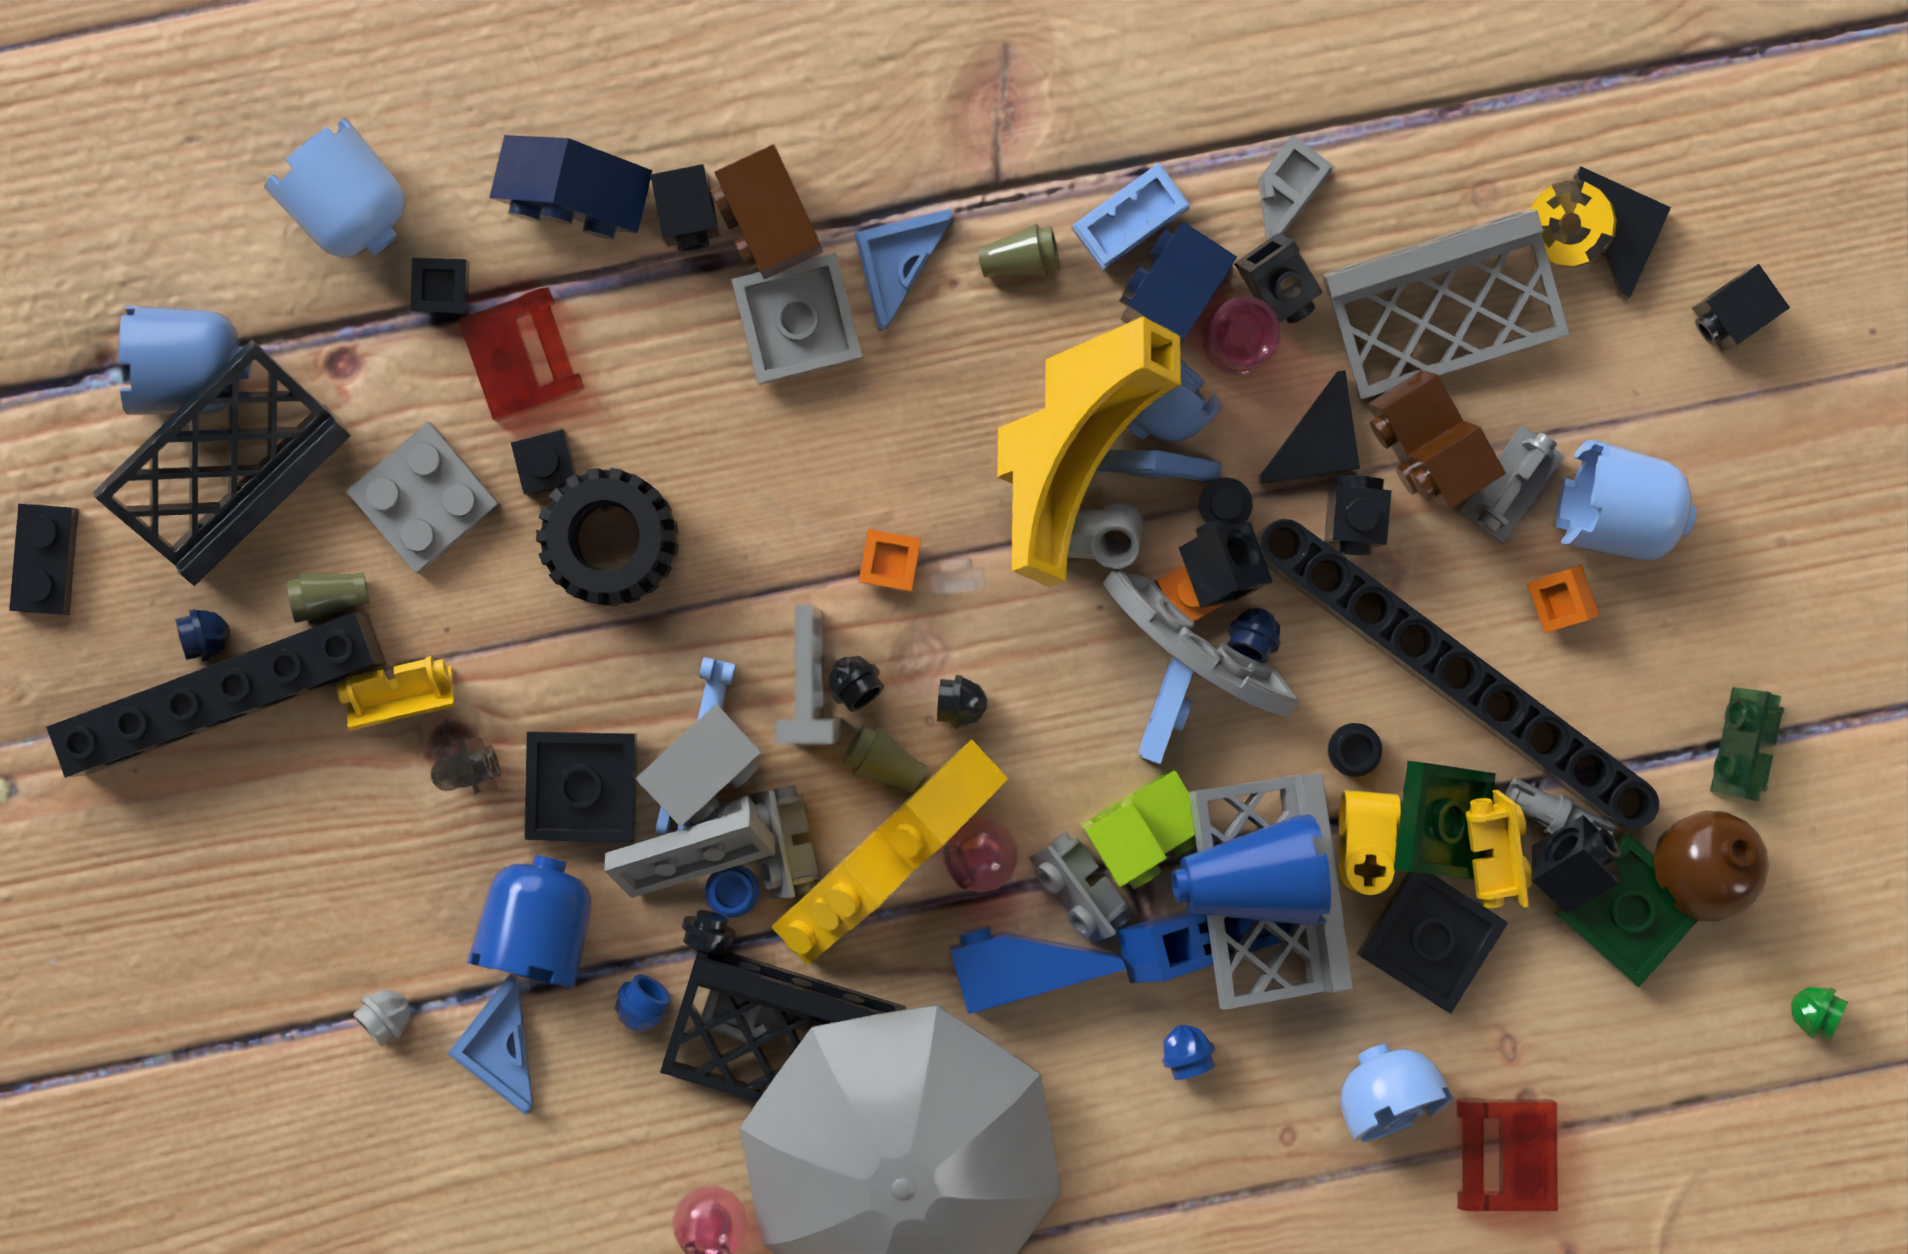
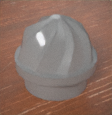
(383, 1015)

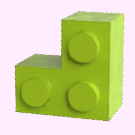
(1142, 828)

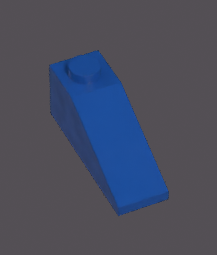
(1180, 944)
(1016, 966)

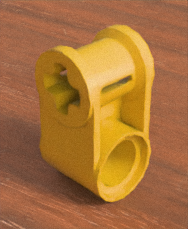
(1369, 828)

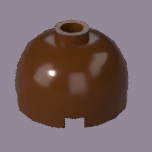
(1711, 865)

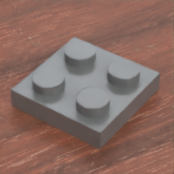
(797, 320)
(423, 498)

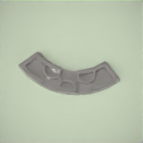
(1171, 629)

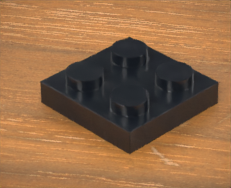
(581, 786)
(1432, 938)

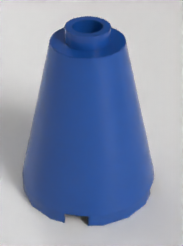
(1260, 876)

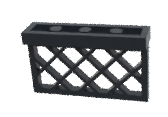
(255, 495)
(757, 985)

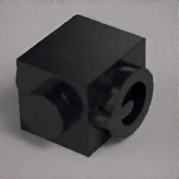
(1357, 514)

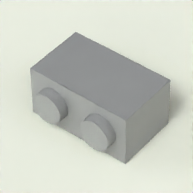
(700, 766)

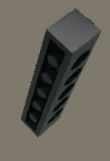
(216, 695)

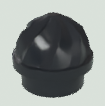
(855, 682)
(960, 702)

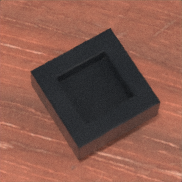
(439, 286)
(543, 462)

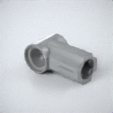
(1092, 542)

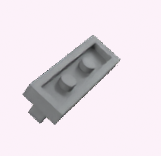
(692, 852)

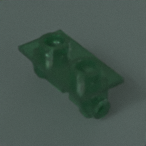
(1749, 720)

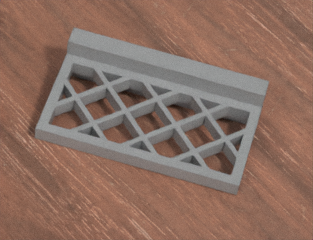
(1436, 257)
(808, 724)
(1321, 945)

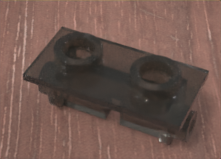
(472, 767)

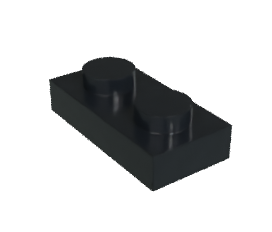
(43, 559)

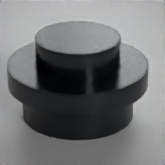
(1227, 500)
(1354, 749)
(707, 932)

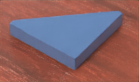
(895, 257)
(1159, 465)
(497, 1048)

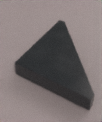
(1636, 229)
(1320, 441)

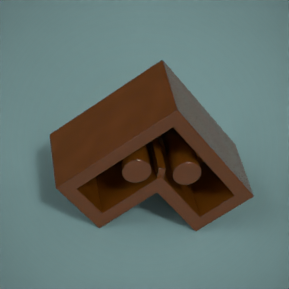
(769, 212)
(1436, 448)

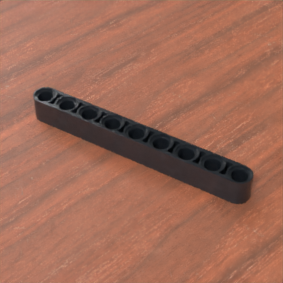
(1481, 679)

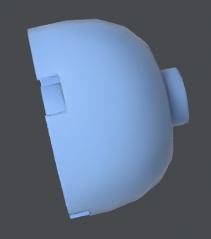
(1391, 1092)

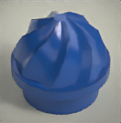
(642, 1003)
(1187, 1052)

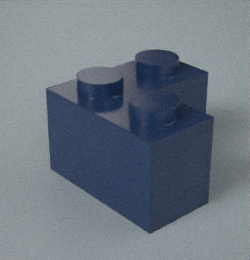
(570, 182)
(1179, 282)

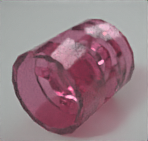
(1241, 335)

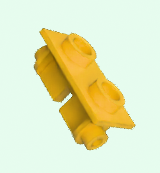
(415, 690)
(1507, 869)

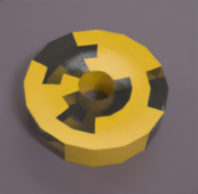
(1596, 217)

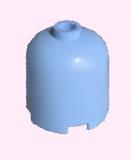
(340, 193)
(1624, 503)

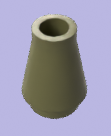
(1021, 253)
(324, 595)
(882, 759)

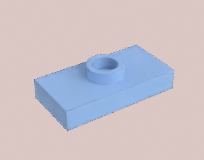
(1130, 217)
(1168, 712)

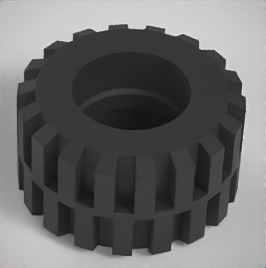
(562, 527)

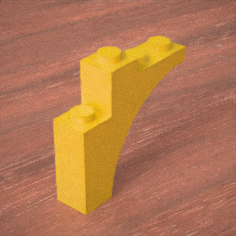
(1056, 451)
(890, 853)

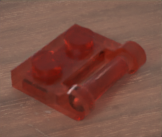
(504, 360)
(1525, 1155)

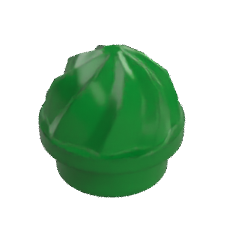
(1818, 1011)

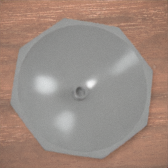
(900, 1141)

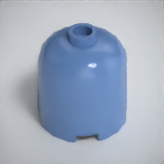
(173, 356)

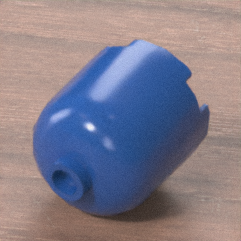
(534, 923)

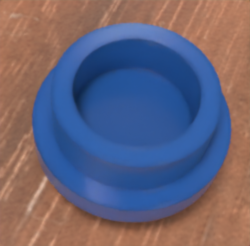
(732, 891)

